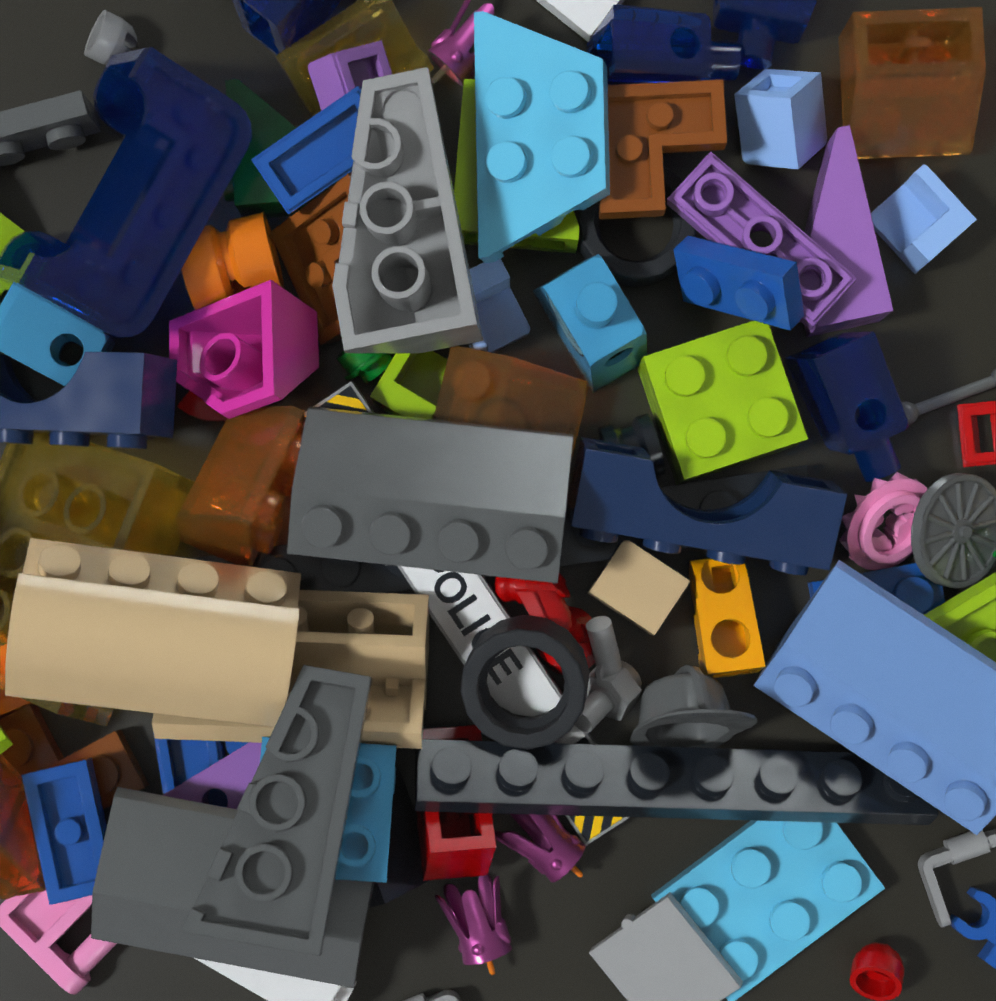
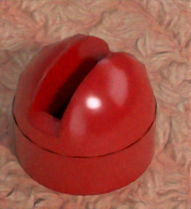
(877, 972)

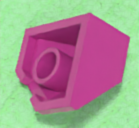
(245, 348)

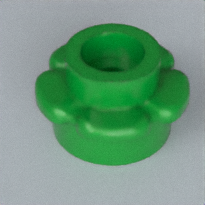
(364, 365)

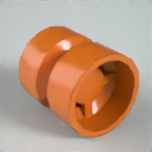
(231, 260)

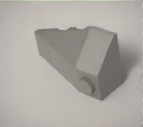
(402, 248)

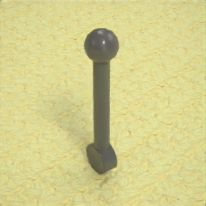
(914, 410)

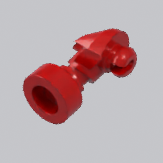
(548, 601)

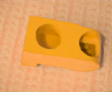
(724, 619)

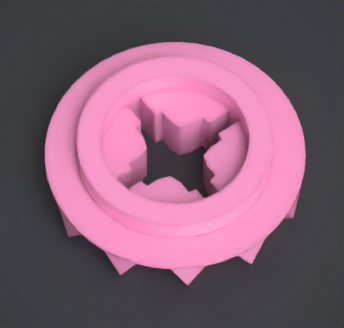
(865, 542)

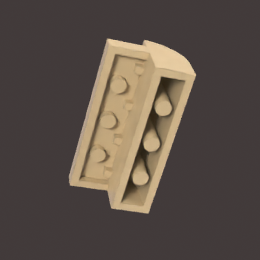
(152, 633)
(351, 634)

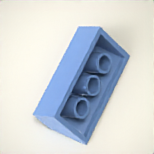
(893, 693)

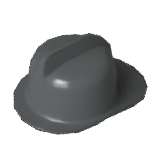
(687, 712)

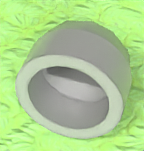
(109, 37)

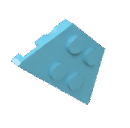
(536, 132)

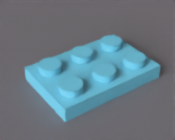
(772, 892)

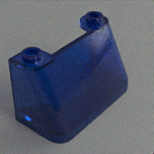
(150, 202)

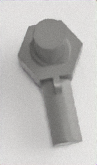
(612, 683)

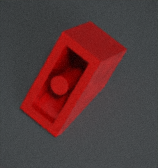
(455, 841)

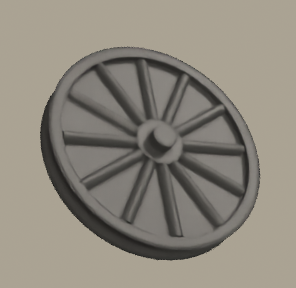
(955, 530)

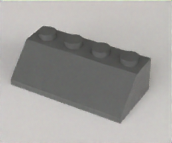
(430, 494)

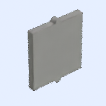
(664, 957)

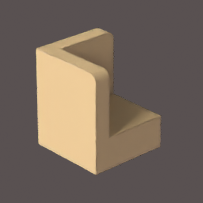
(638, 587)

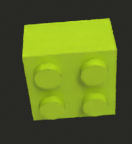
(721, 401)

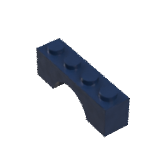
(108, 395)
(783, 520)

